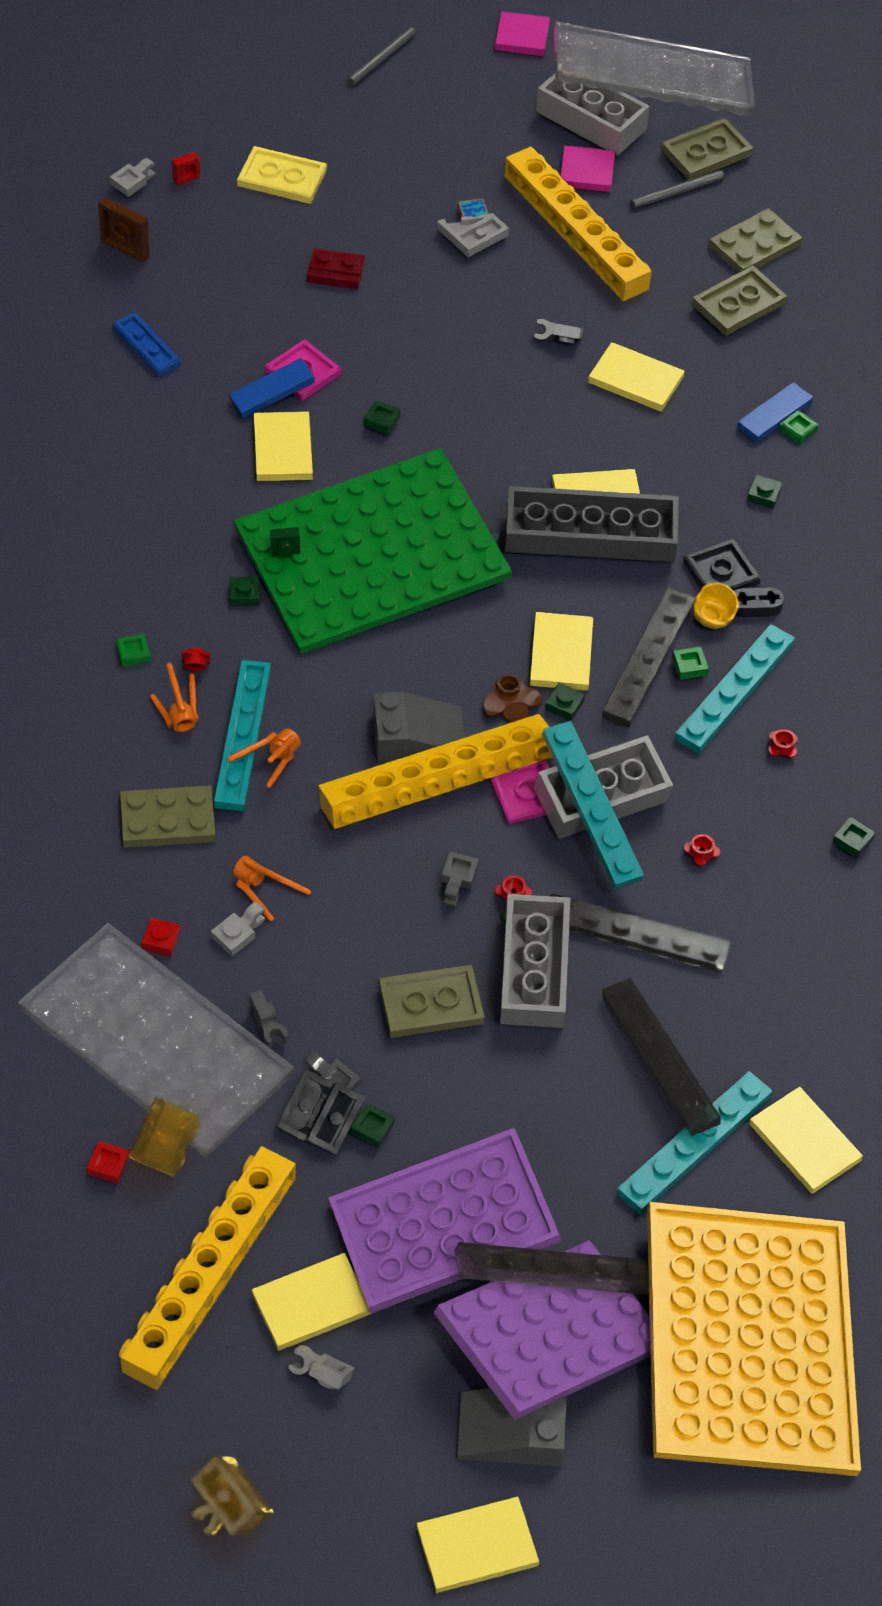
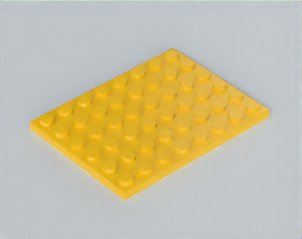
(751, 1340)

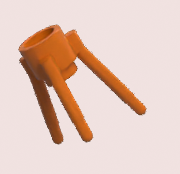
(182, 715)
(281, 747)
(252, 873)

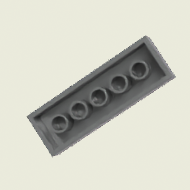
(592, 524)

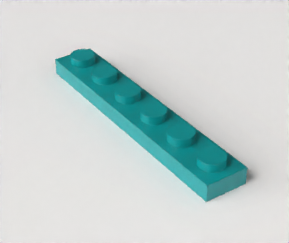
(734, 689)
(242, 732)
(592, 805)
(687, 1151)

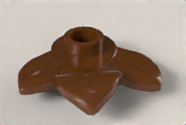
(511, 703)

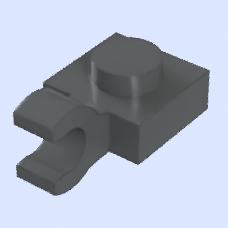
(458, 874)
(263, 1015)
(335, 1072)

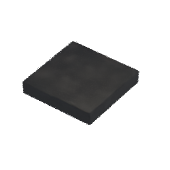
(722, 564)

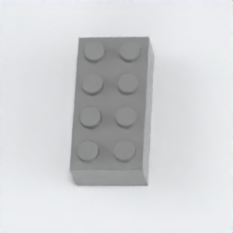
(596, 114)
(629, 775)
(535, 961)

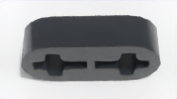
(757, 602)

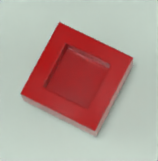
(186, 168)
(161, 937)
(108, 1162)

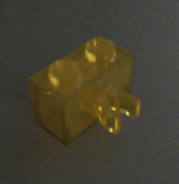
(165, 1136)
(230, 1497)

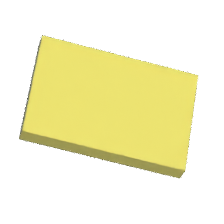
(282, 174)
(636, 376)
(283, 446)
(607, 481)
(561, 651)
(805, 1140)
(311, 1301)
(477, 1544)

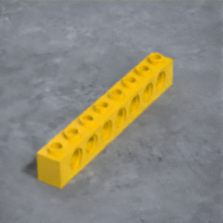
(578, 223)
(434, 771)
(154, 1364)

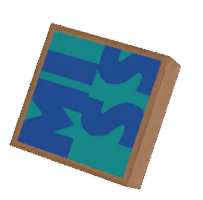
(472, 208)

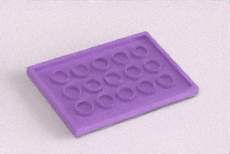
(410, 1221)
(546, 1339)

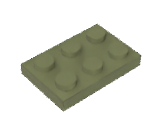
(707, 149)
(755, 241)
(739, 300)
(167, 816)
(431, 1001)

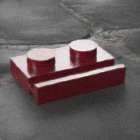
(335, 268)

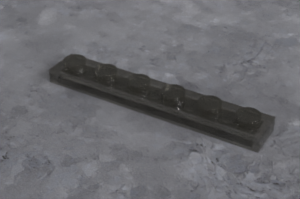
(648, 658)
(647, 935)
(661, 1057)
(552, 1268)

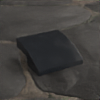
(320, 1112)

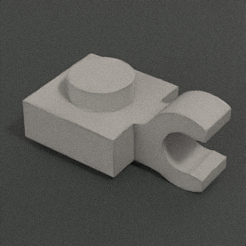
(131, 179)
(565, 332)
(237, 932)
(327, 1369)

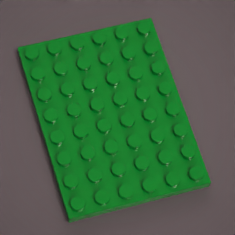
(373, 550)

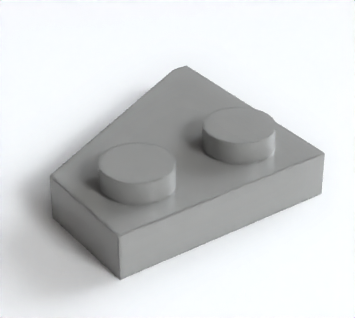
(474, 233)

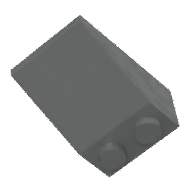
(413, 724)
(493, 1435)

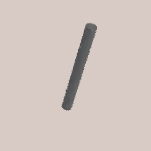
(381, 56)
(676, 189)

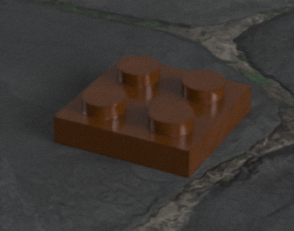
(124, 229)

